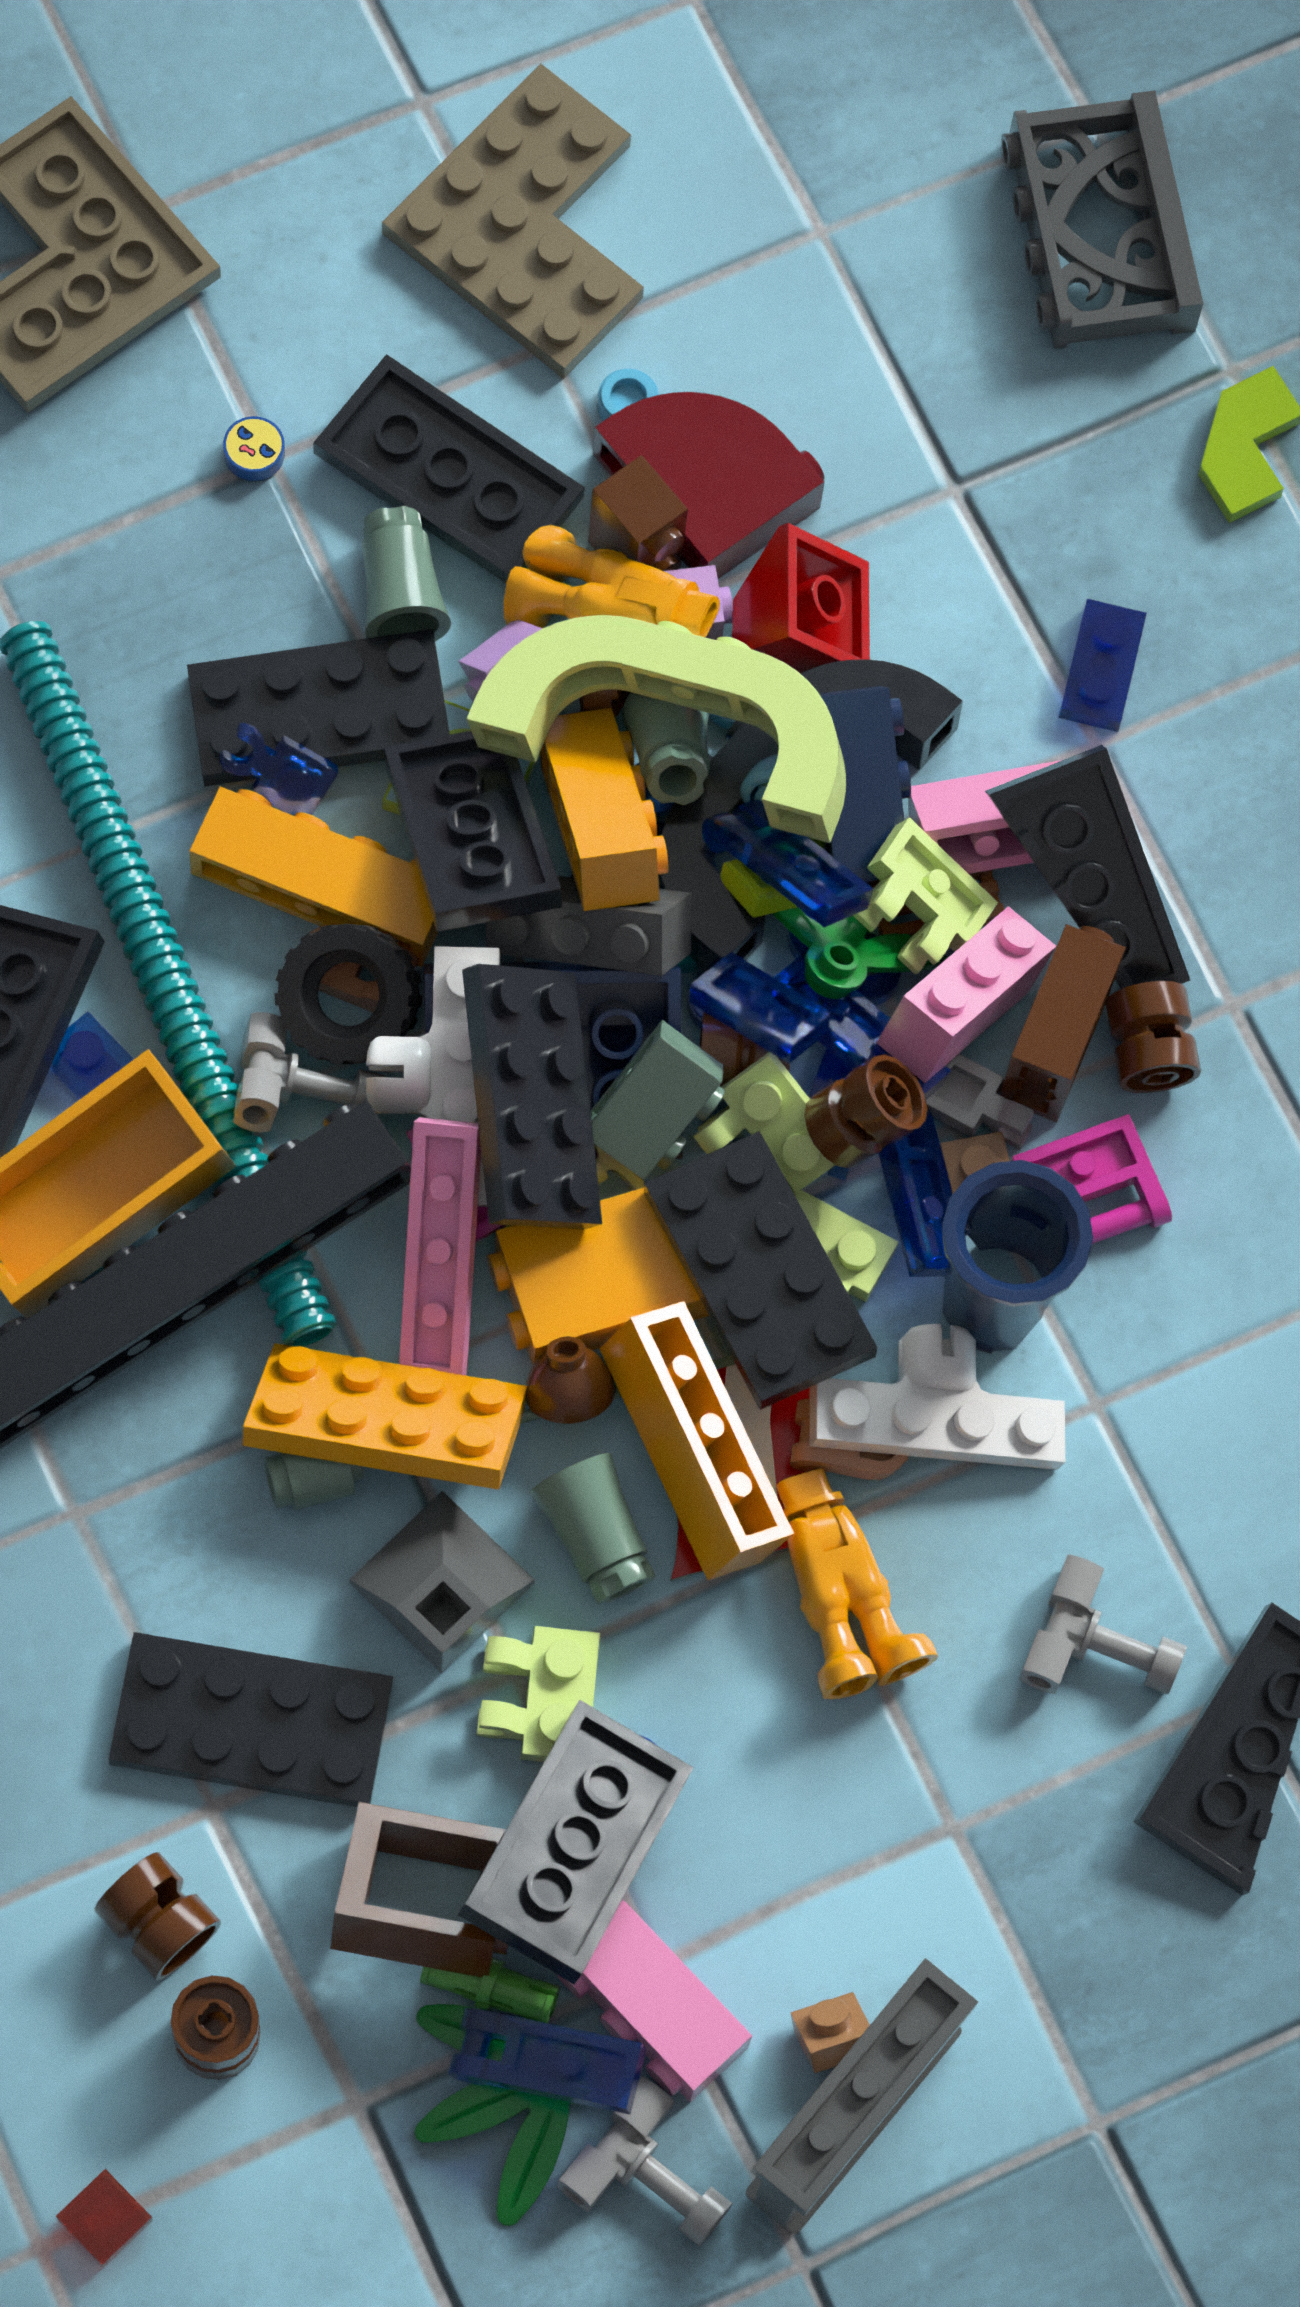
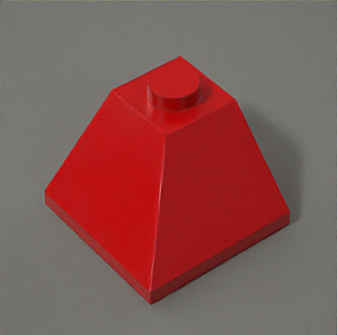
(805, 602)

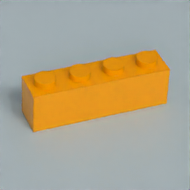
(602, 811)
(310, 870)
(696, 1440)

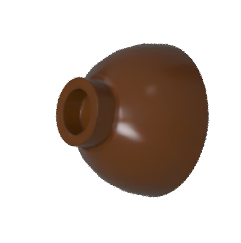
(569, 1383)

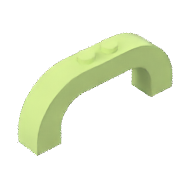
(675, 666)

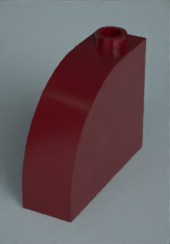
(722, 464)

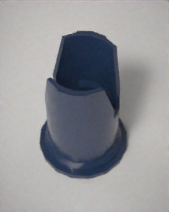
(1023, 1212)

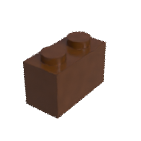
(639, 517)

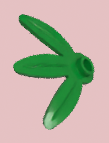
(841, 955)
(486, 2106)

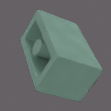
(656, 1100)

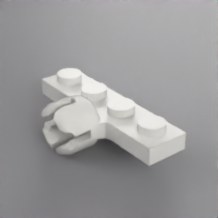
(438, 1064)
(937, 1410)

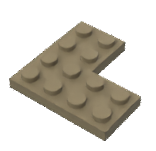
(494, 226)
(107, 261)

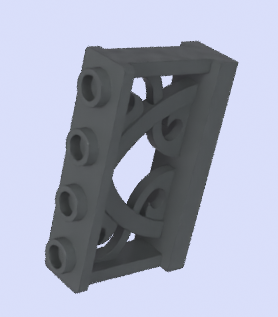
(1147, 157)
(859, 2097)

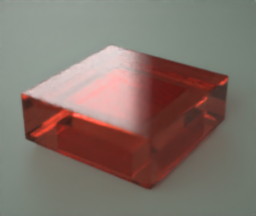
(104, 2218)

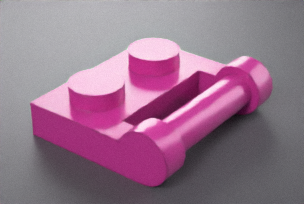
(1104, 1162)

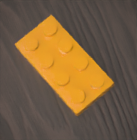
(385, 1416)

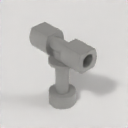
(272, 1076)
(1075, 1629)
(628, 2154)

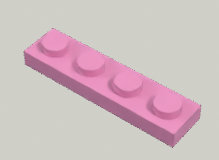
(440, 1245)

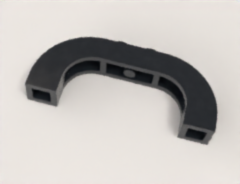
(717, 917)

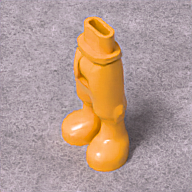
(612, 588)
(840, 1576)

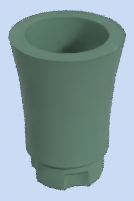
(400, 576)
(669, 747)
(596, 1527)

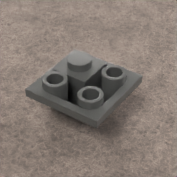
(441, 1581)

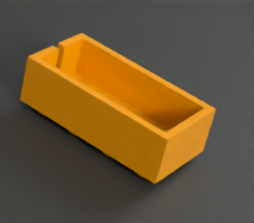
(100, 1180)

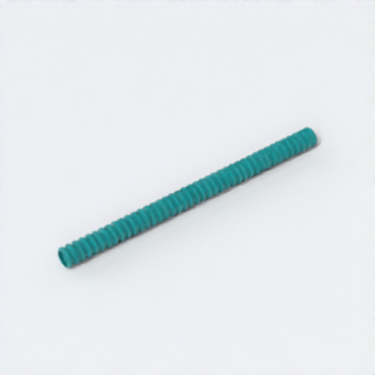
(149, 940)

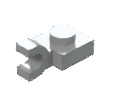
(973, 1098)

